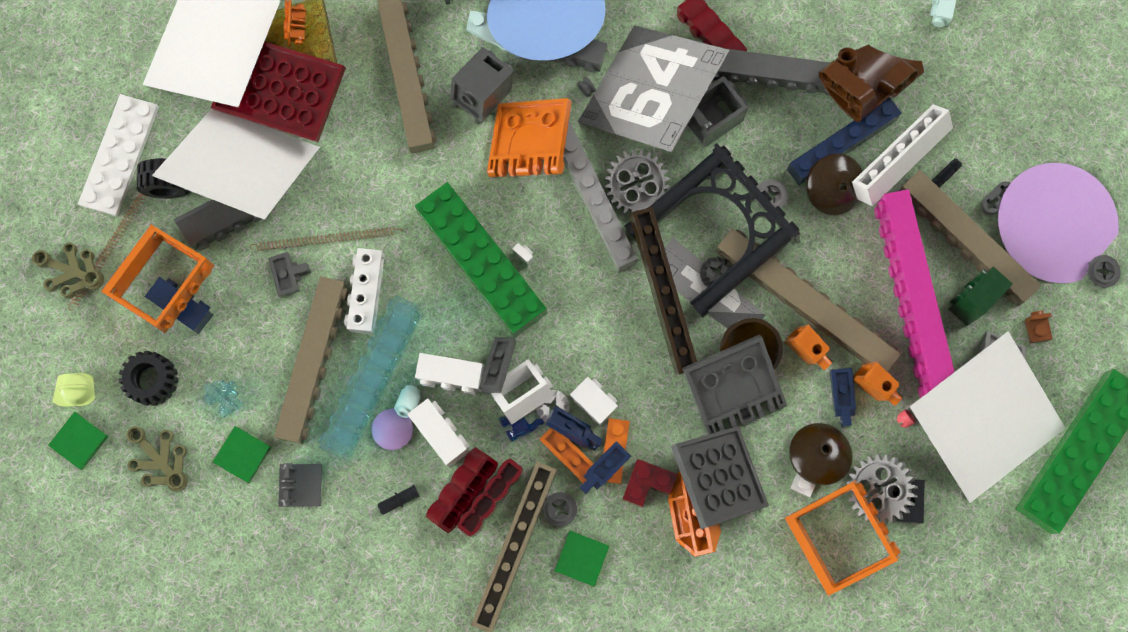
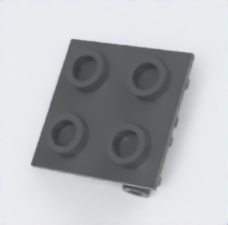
(300, 485)

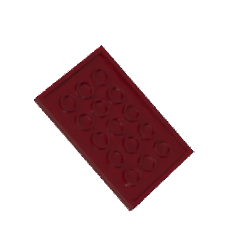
(288, 92)

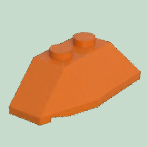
(686, 525)

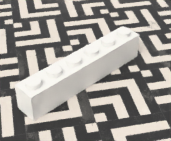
(902, 155)

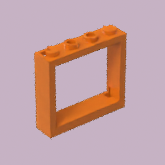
(136, 261)
(812, 554)

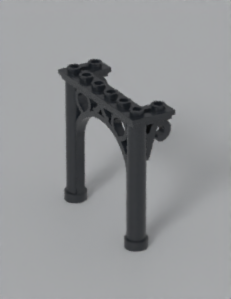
(713, 165)

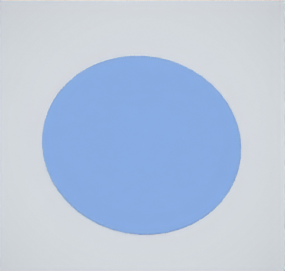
(545, 26)

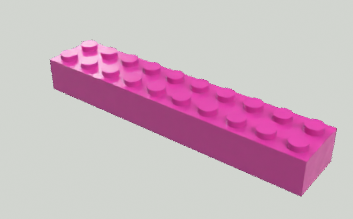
(914, 290)

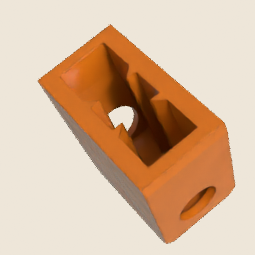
(802, 342)
(877, 383)

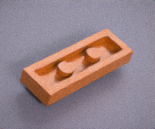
(616, 431)
(567, 453)

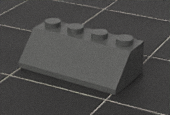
(211, 223)

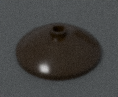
(825, 181)
(749, 328)
(813, 463)

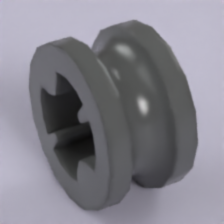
(586, 86)

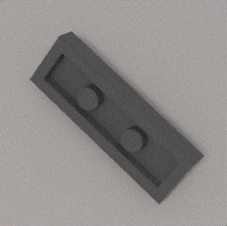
(497, 365)

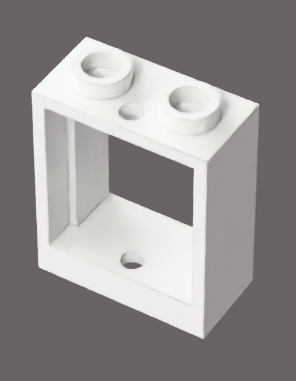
(528, 401)

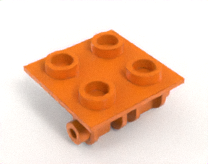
(294, 23)

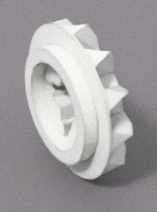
(561, 401)

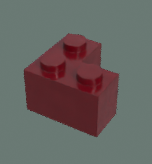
(645, 477)

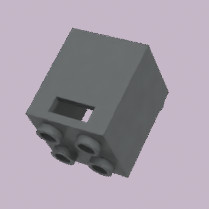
(481, 84)
(708, 119)

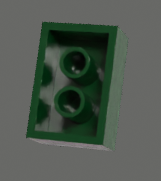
(979, 295)

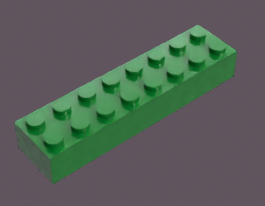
(481, 259)
(1079, 455)

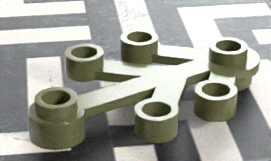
(71, 272)
(160, 461)

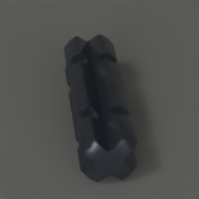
(947, 172)

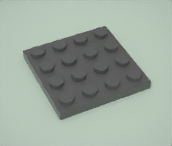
(719, 476)

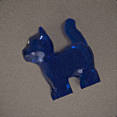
(520, 427)

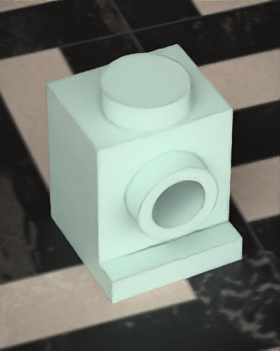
(942, 12)

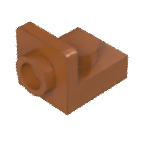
(1038, 327)

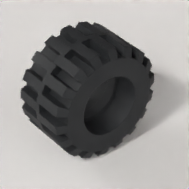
(155, 187)
(132, 374)

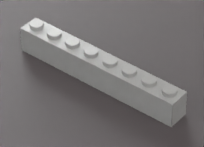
(597, 203)

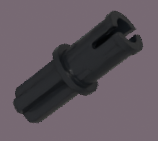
(398, 500)

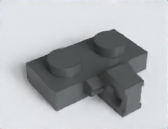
(287, 274)

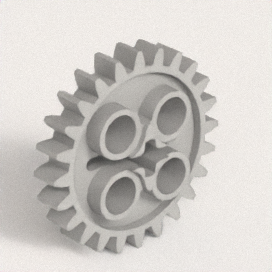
(629, 166)
(871, 472)

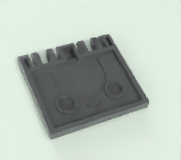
(733, 384)

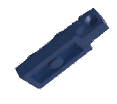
(843, 395)
(573, 428)
(605, 467)

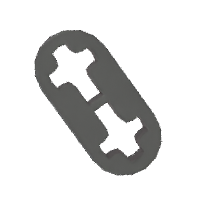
(994, 194)

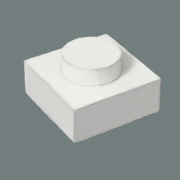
(523, 253)
(802, 486)

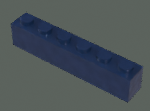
(845, 139)

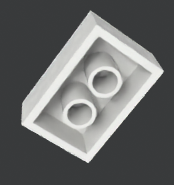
(449, 373)
(439, 432)

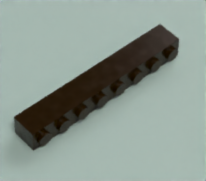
(663, 289)

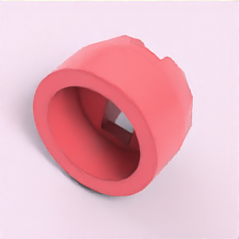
(907, 419)

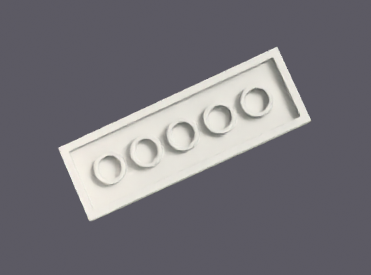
(118, 155)

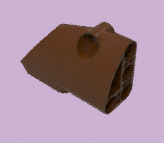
(866, 78)

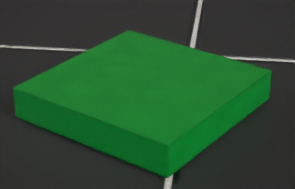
(78, 440)
(241, 454)
(581, 558)

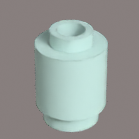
(407, 400)

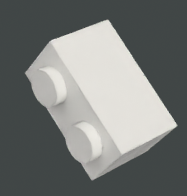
(594, 400)

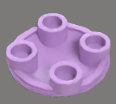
(391, 430)

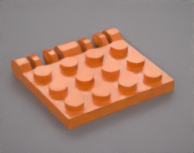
(527, 135)

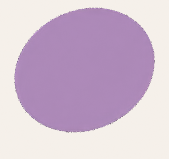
(1056, 221)

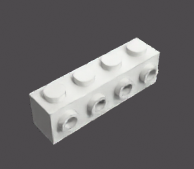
(365, 291)

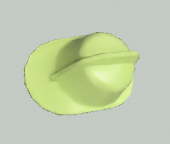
(74, 390)

